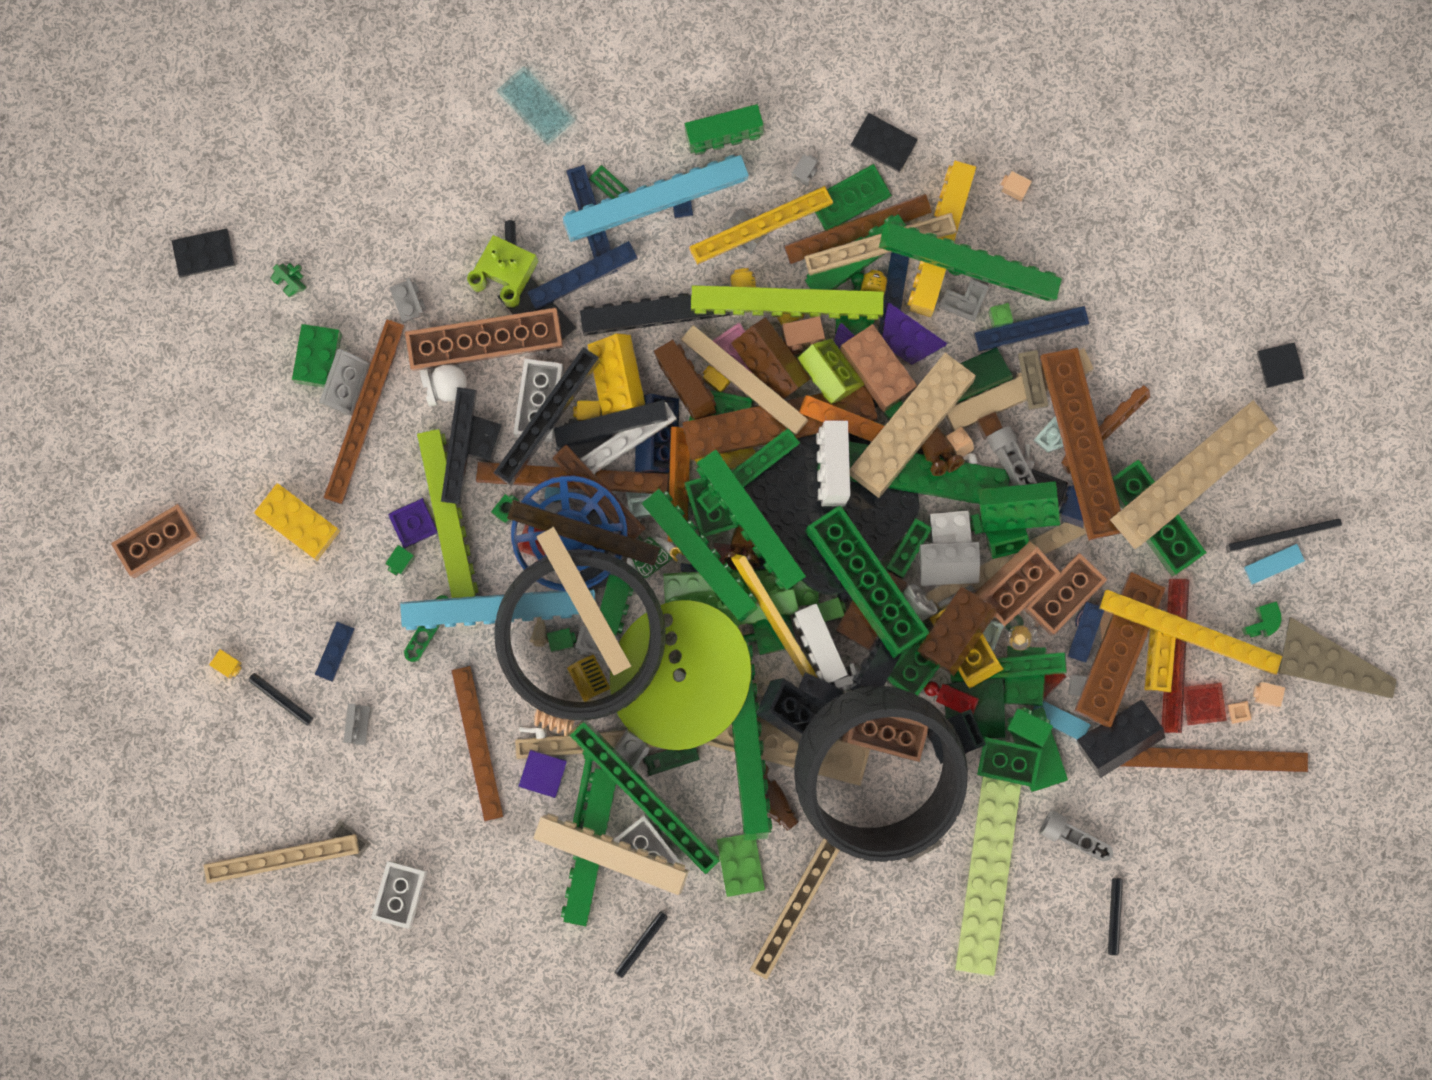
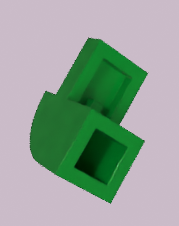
(1269, 618)

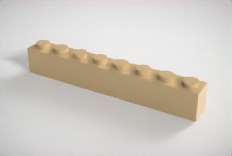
(998, 399)
(611, 854)
(794, 909)

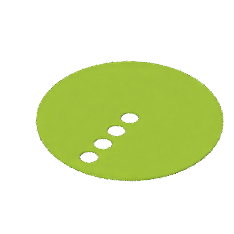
(715, 685)

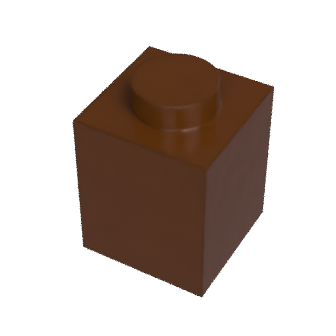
(988, 425)

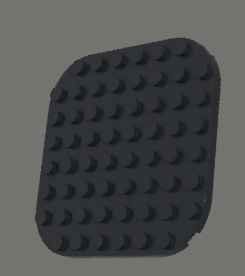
(790, 503)

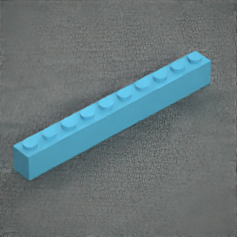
(655, 197)
(485, 609)

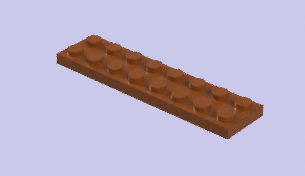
(1117, 655)

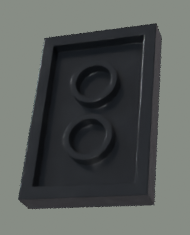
(884, 142)
(203, 253)

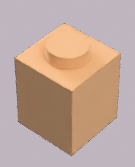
(1015, 185)
(961, 442)
(1269, 694)

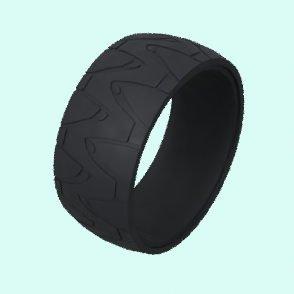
(589, 709)
(917, 830)

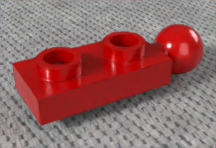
(951, 697)

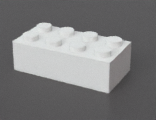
(536, 385)
(833, 463)
(820, 644)

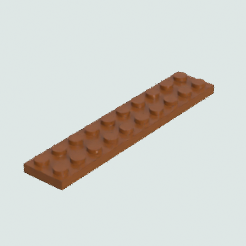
(757, 427)
(1082, 442)

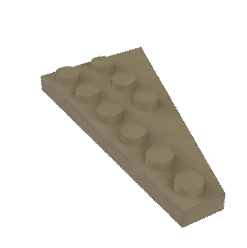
(1320, 660)

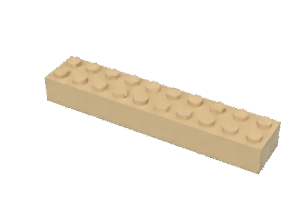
(1193, 474)

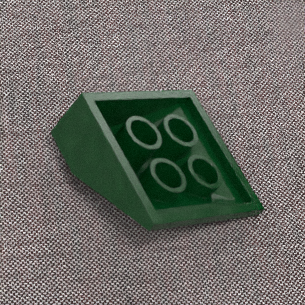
(989, 709)

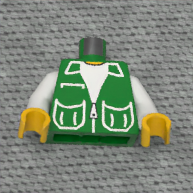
(665, 555)

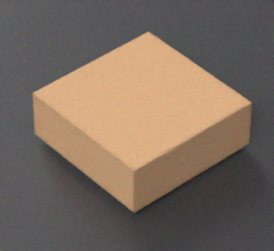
(1239, 712)

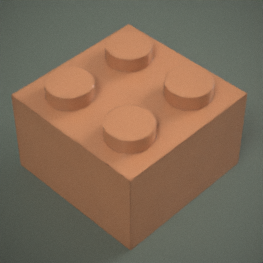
(802, 334)

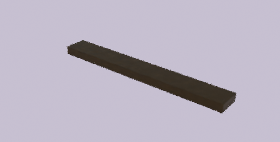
(583, 532)

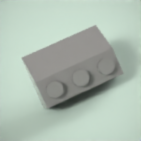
(949, 563)

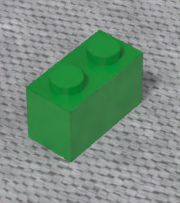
(1006, 542)

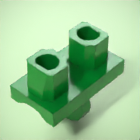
(291, 276)

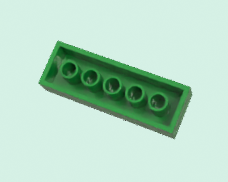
(1174, 542)

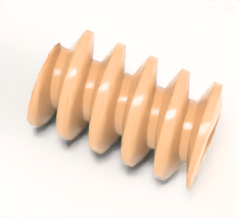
(553, 722)

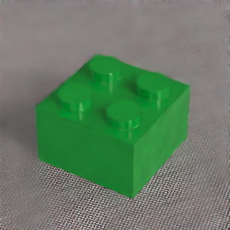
(1029, 727)

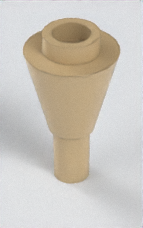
(539, 634)

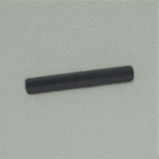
(280, 699)
(1115, 916)
(641, 944)

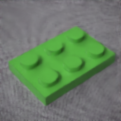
(740, 865)

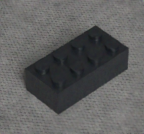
(788, 708)
(1128, 736)

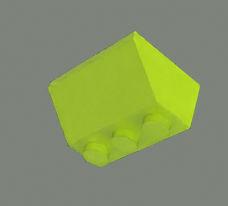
(830, 370)

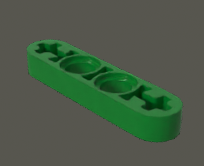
(431, 632)

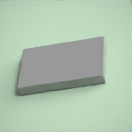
(344, 382)

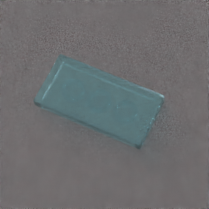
(535, 105)

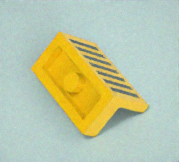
(588, 678)

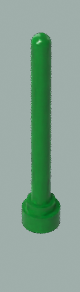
(583, 788)

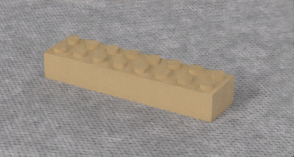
(912, 425)

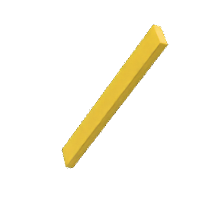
(760, 225)
(773, 615)

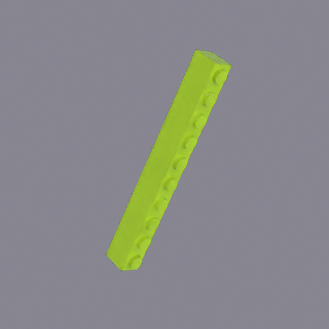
(787, 301)
(447, 517)

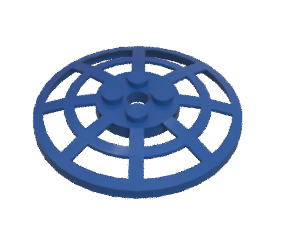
(569, 544)

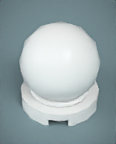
(443, 383)

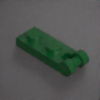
(670, 759)

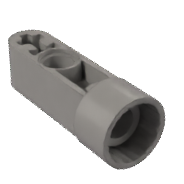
(1003, 443)
(1056, 828)

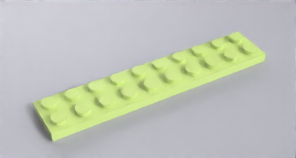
(988, 876)

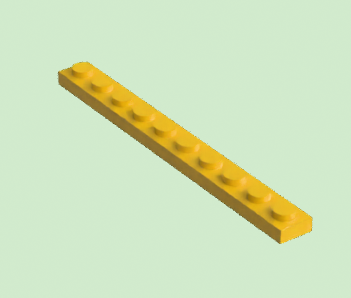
(1190, 632)

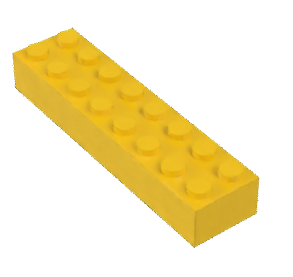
(953, 201)

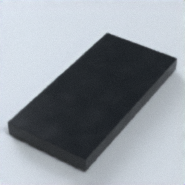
(526, 305)

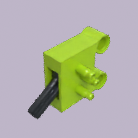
(504, 264)

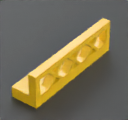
(1159, 661)

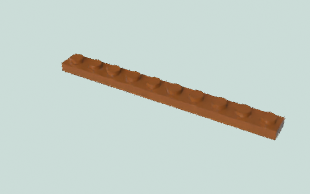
(364, 412)
(614, 480)
(1220, 760)

